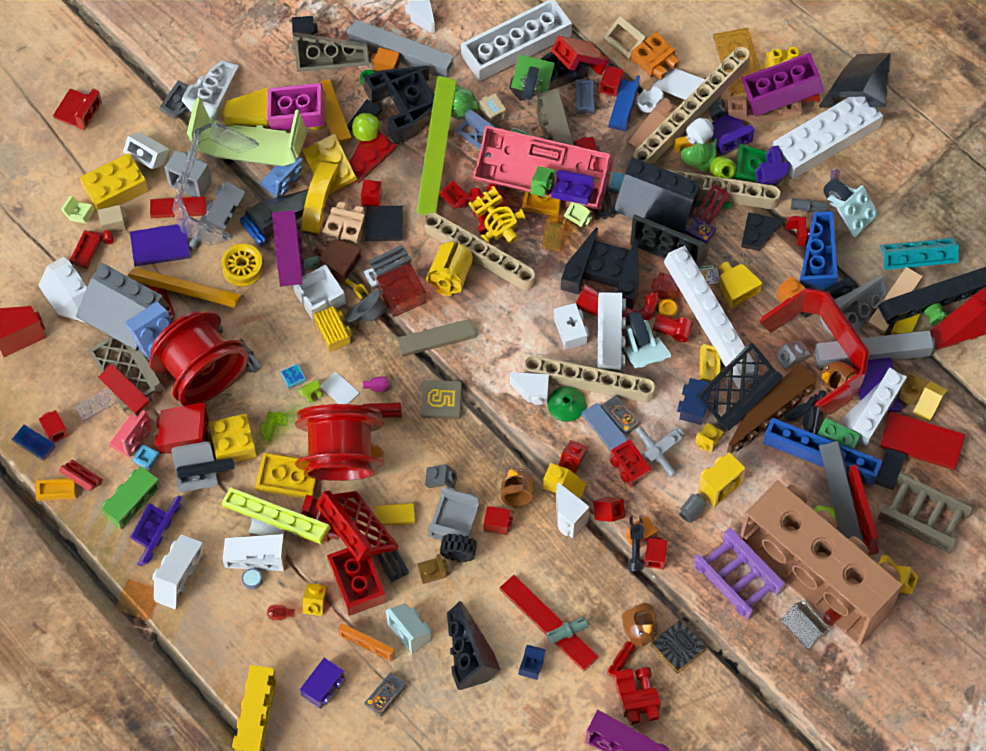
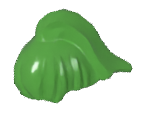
(462, 102)
(700, 155)

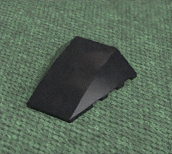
(862, 77)

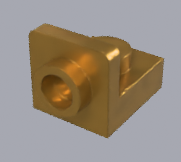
(432, 569)

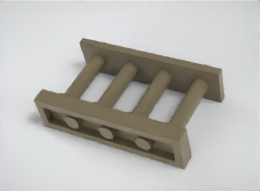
(917, 529)

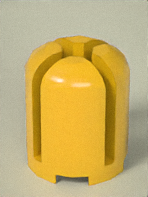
(450, 268)

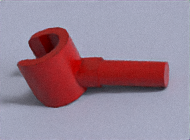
(107, 236)

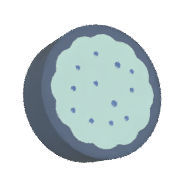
(252, 578)

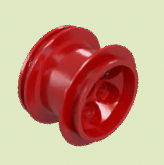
(197, 357)
(339, 441)

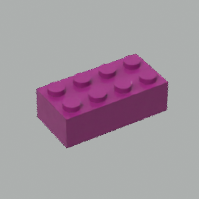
(782, 84)

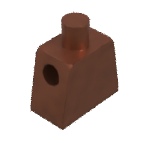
(339, 258)

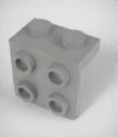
(191, 455)

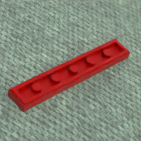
(547, 621)

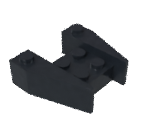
(410, 94)
(603, 265)

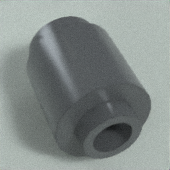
(693, 508)

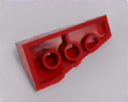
(962, 324)

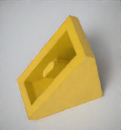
(930, 400)

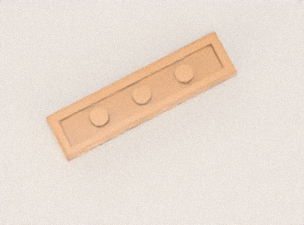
(906, 283)

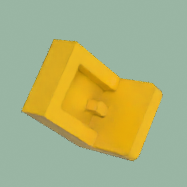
(314, 599)

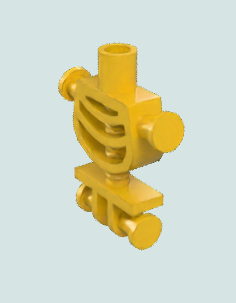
(506, 221)

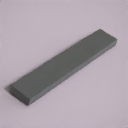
(841, 490)

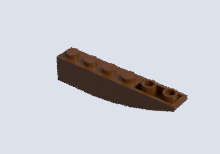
(773, 405)

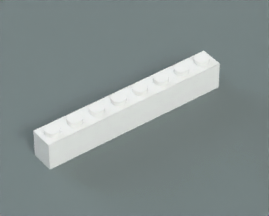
(708, 311)

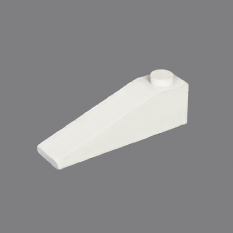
(212, 88)

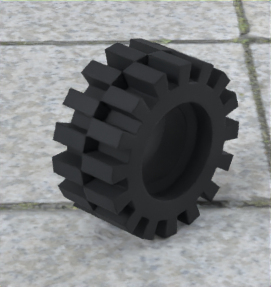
(458, 547)

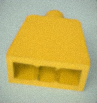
(738, 283)

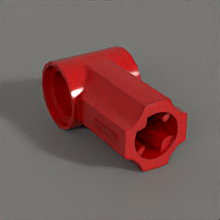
(677, 328)

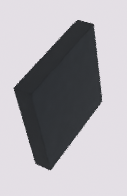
(383, 223)

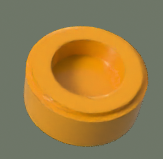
(668, 308)

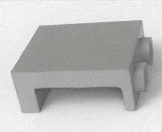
(454, 514)

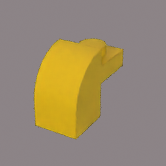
(907, 575)

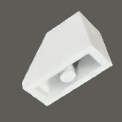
(421, 14)
(531, 386)

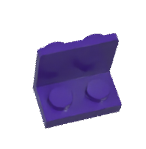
(731, 134)

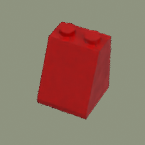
(19, 329)
(181, 427)

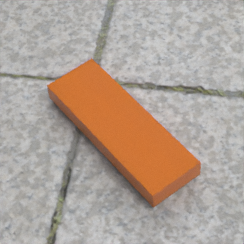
(366, 642)

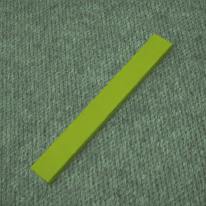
(436, 146)

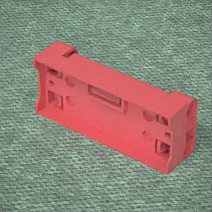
(517, 156)

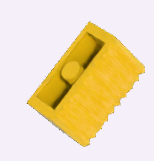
(332, 328)

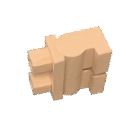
(344, 224)

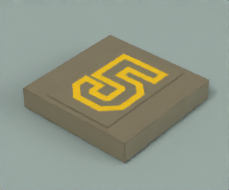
(441, 399)

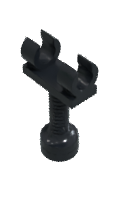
(636, 534)

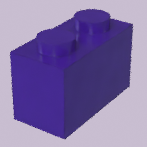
(322, 683)

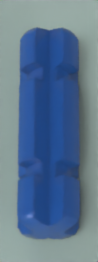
(253, 230)

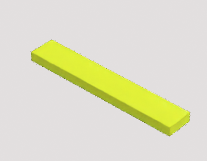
(276, 515)

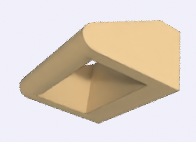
(618, 25)

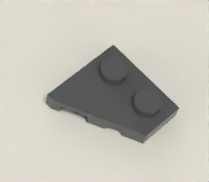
(173, 102)

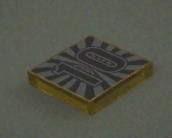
(678, 646)

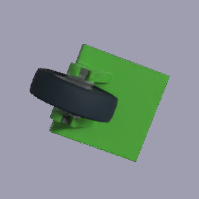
(532, 75)

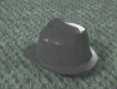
(368, 309)

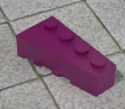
(288, 248)
(611, 735)

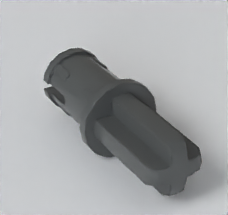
(808, 205)
(252, 363)

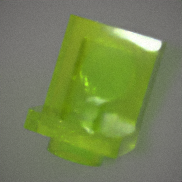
(269, 425)

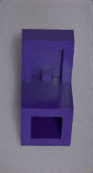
(774, 170)

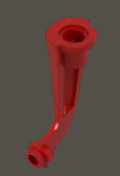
(588, 303)

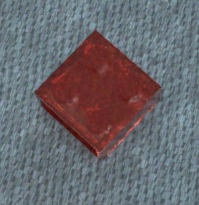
(401, 290)

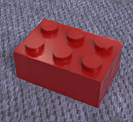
(356, 581)

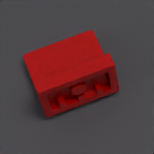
(78, 108)

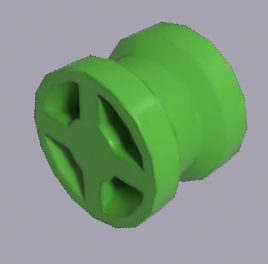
(935, 314)

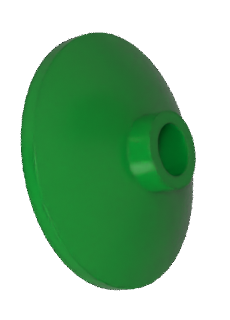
(566, 411)

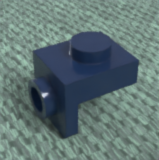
(532, 662)

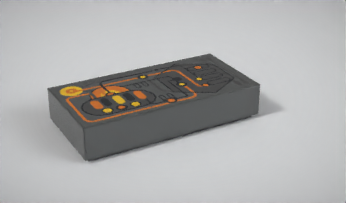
(620, 415)
(385, 694)

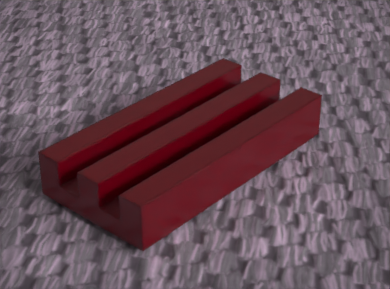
(703, 217)

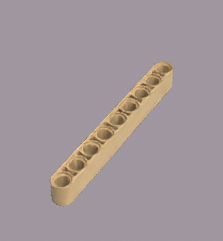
(694, 100)

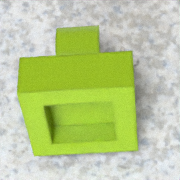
(310, 388)

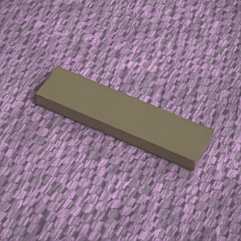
(436, 337)

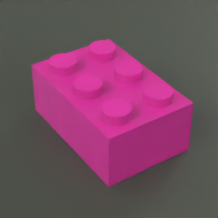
(307, 98)

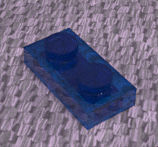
(33, 442)

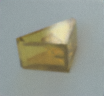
(554, 233)

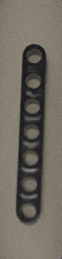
(943, 292)

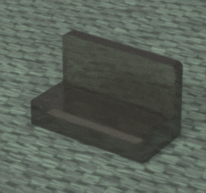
(805, 624)

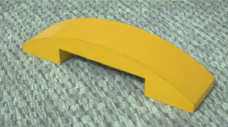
(317, 196)

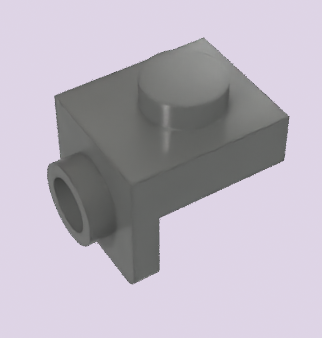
(440, 476)

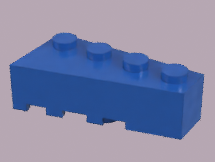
(820, 258)

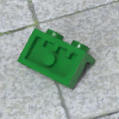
(837, 432)

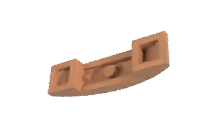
(739, 109)

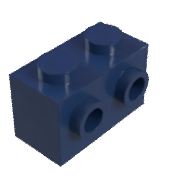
(692, 408)

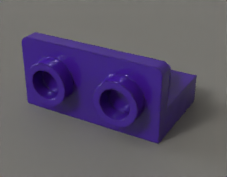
(573, 187)

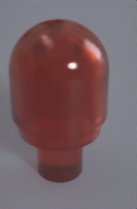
(279, 612)
(831, 617)

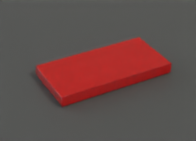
(922, 440)

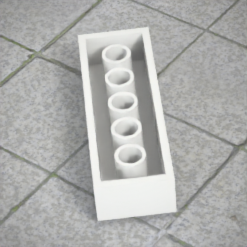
(520, 35)
(828, 134)

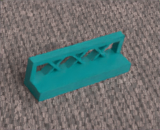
(919, 253)

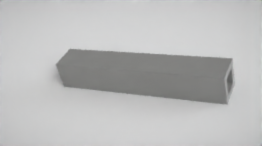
(410, 52)
(894, 346)

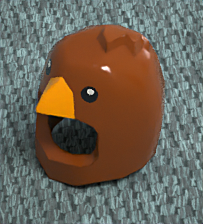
(836, 374)
(517, 488)
(640, 628)

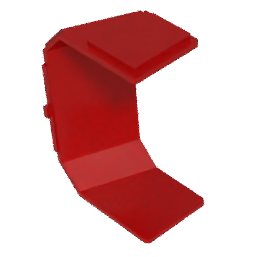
(823, 304)

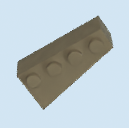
(321, 52)
(553, 118)

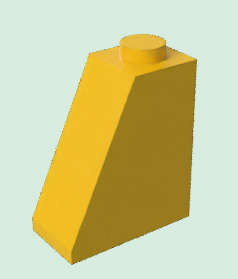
(247, 110)

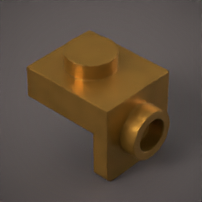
(912, 389)

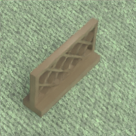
(140, 359)

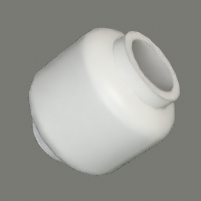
(699, 131)

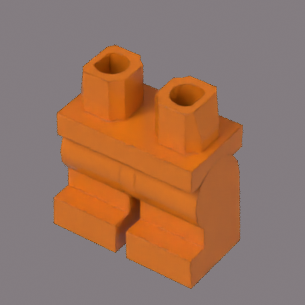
(654, 56)

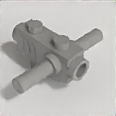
(655, 451)

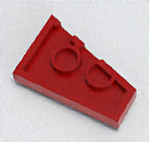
(370, 155)

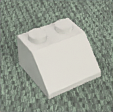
(571, 512)

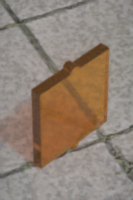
(136, 599)

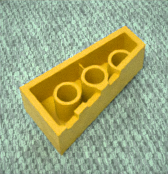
(256, 709)

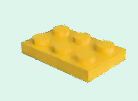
(331, 151)

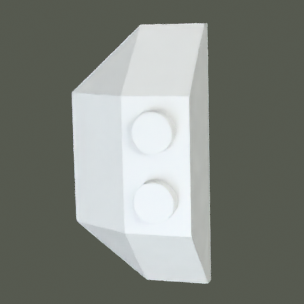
(63, 288)

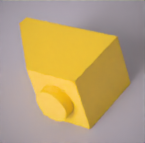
(558, 474)

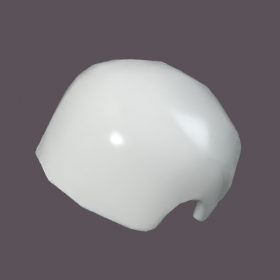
(649, 99)

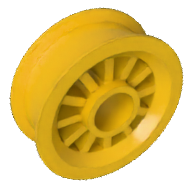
(242, 275)

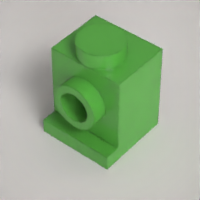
(542, 181)

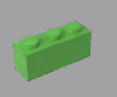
(130, 497)

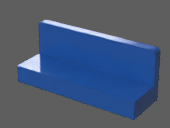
(624, 104)

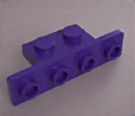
(151, 526)

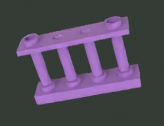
(744, 555)

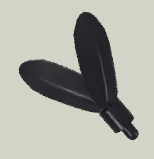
(804, 409)

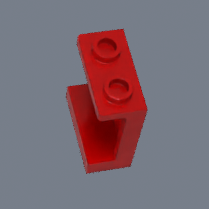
(573, 50)

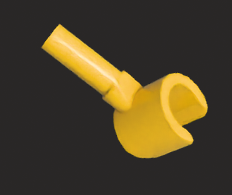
(358, 289)

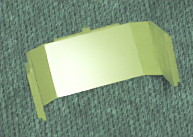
(274, 146)

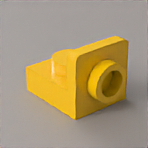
(708, 437)

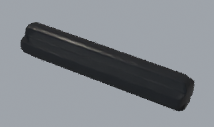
(205, 468)

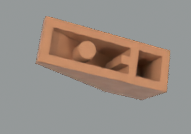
(652, 122)

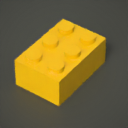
(114, 183)

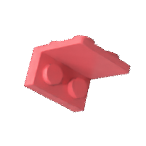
(131, 434)

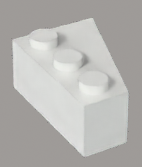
(255, 552)
(175, 570)

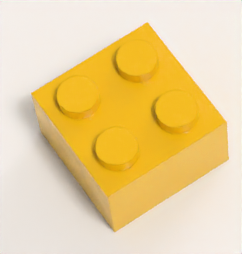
(232, 438)
(721, 479)

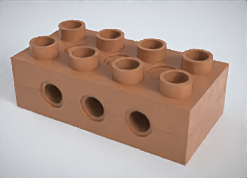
(820, 560)

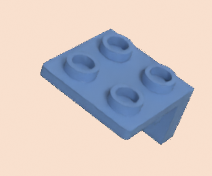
(280, 177)

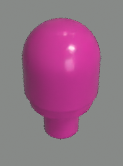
(377, 384)

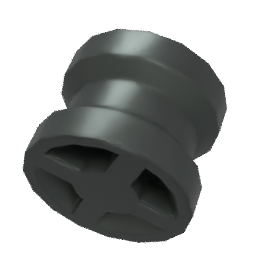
(717, 110)

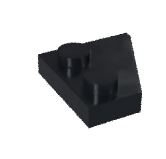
(759, 230)

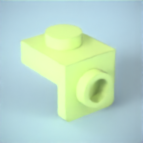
(77, 211)
(579, 214)

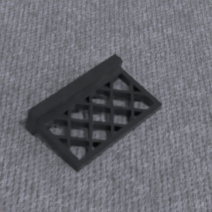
(752, 395)

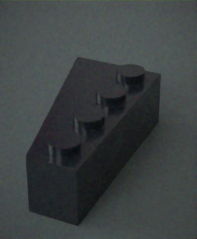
(560, 75)

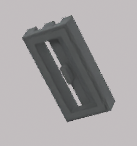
(389, 258)

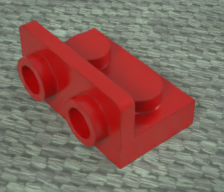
(629, 462)

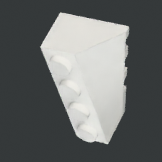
(610, 331)
(873, 408)

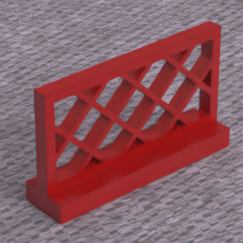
(864, 514)
(349, 529)

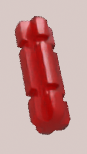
(621, 658)

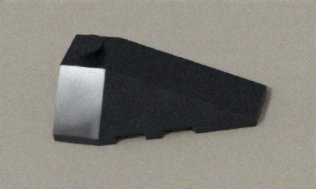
(472, 655)

